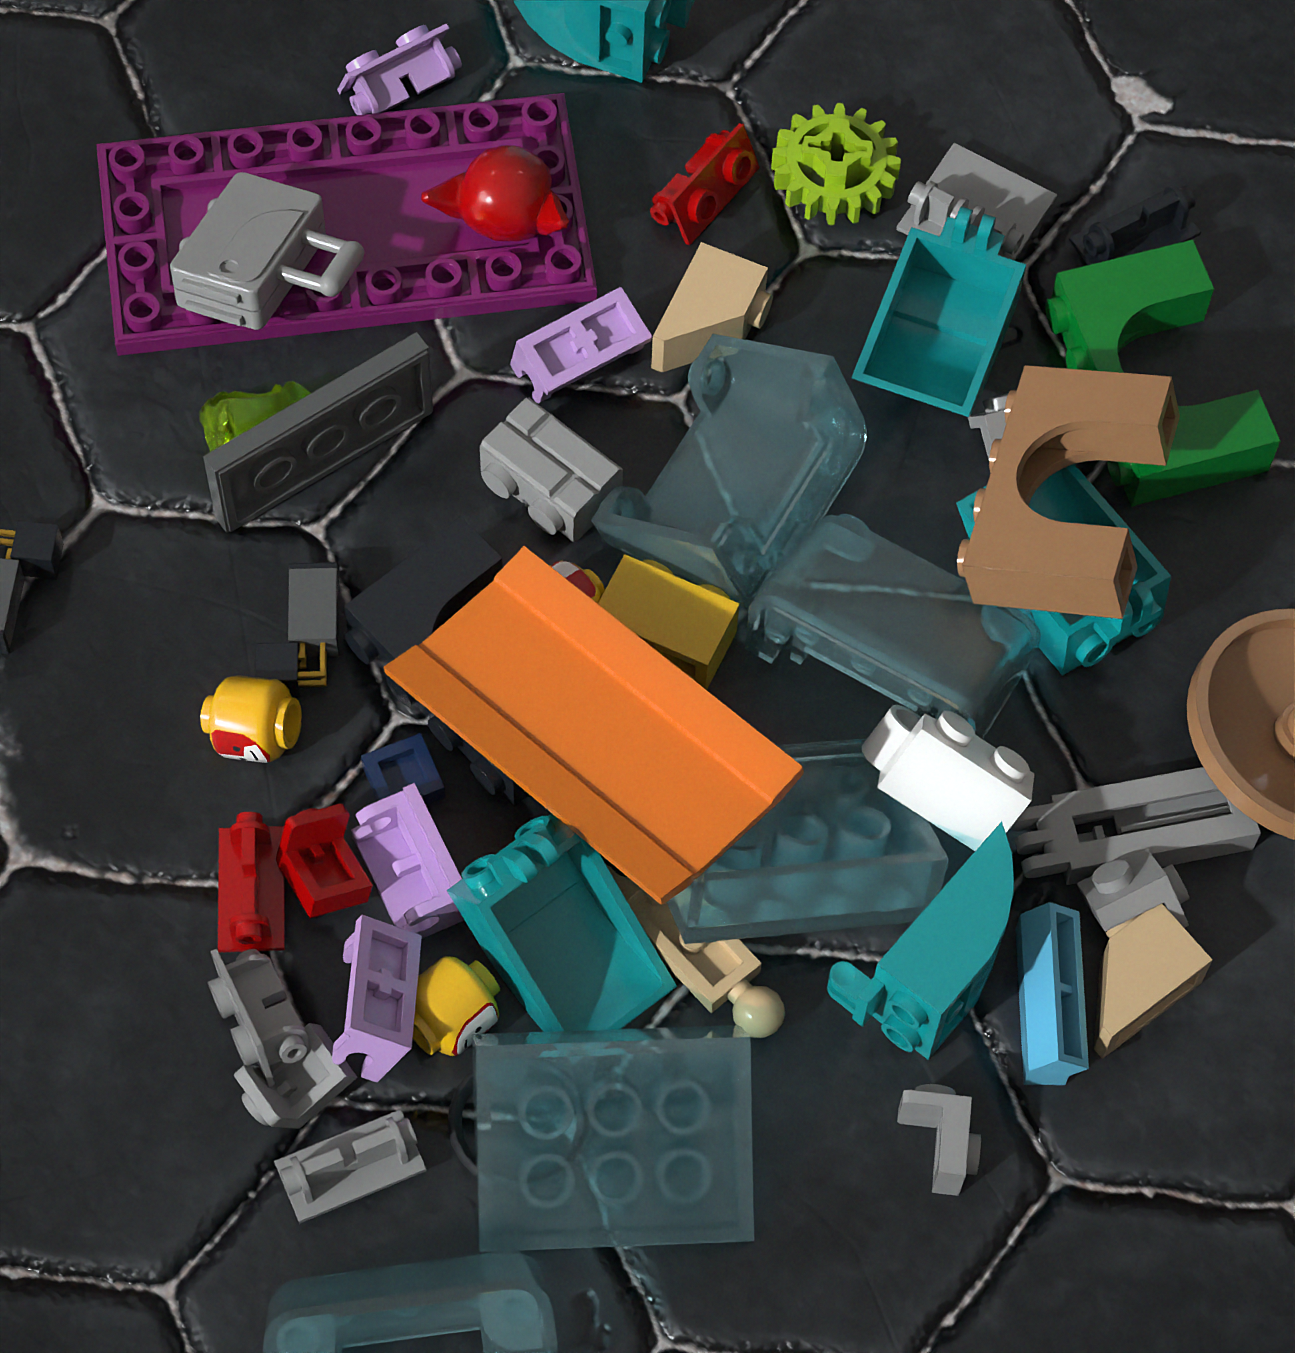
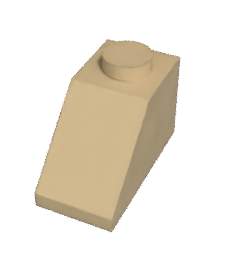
(714, 297)
(1143, 974)

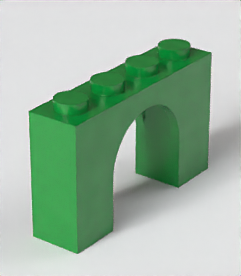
(1142, 294)

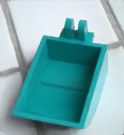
(608, 34)
(943, 315)
(1086, 639)
(561, 931)
(940, 960)

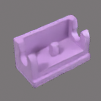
(579, 343)
(408, 862)
(379, 995)

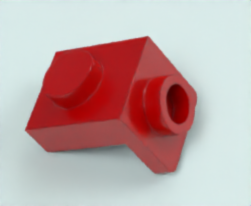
(321, 862)

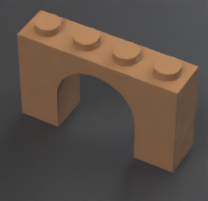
(1051, 424)

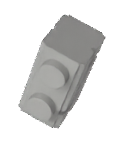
(547, 470)

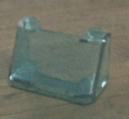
(749, 473)
(892, 624)
(483, 1291)

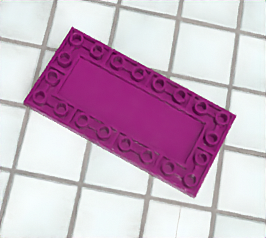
(370, 189)

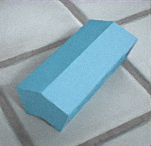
(1051, 995)

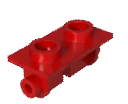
(717, 175)
(250, 886)

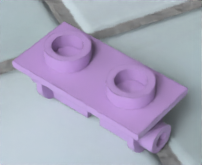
(417, 57)

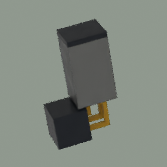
(33, 553)
(311, 628)

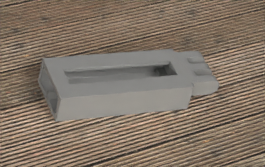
(1170, 814)

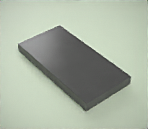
(320, 433)

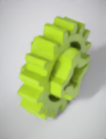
(835, 163)

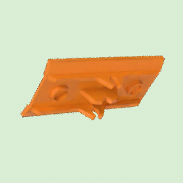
(597, 726)

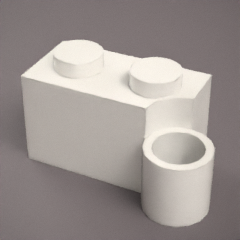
(949, 773)

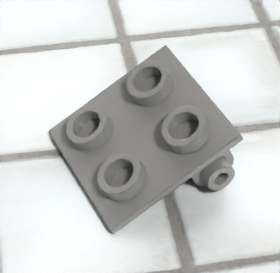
(985, 188)

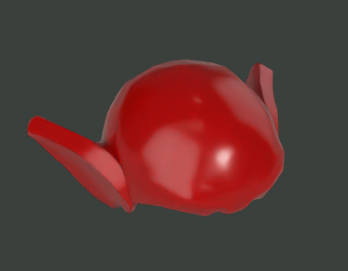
(502, 196)

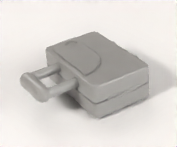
(255, 250)

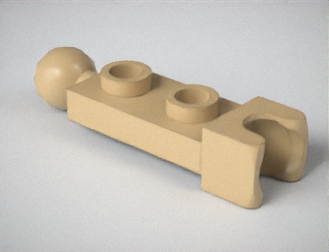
(708, 970)

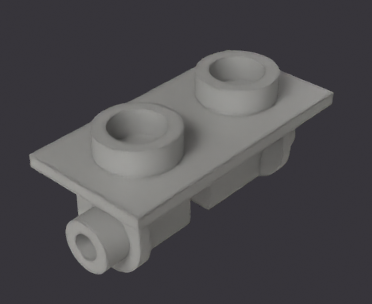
(262, 1033)
(350, 1165)

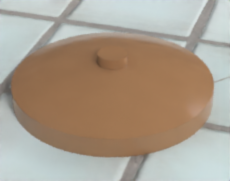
(1246, 717)

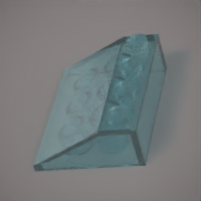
(819, 859)
(613, 1137)

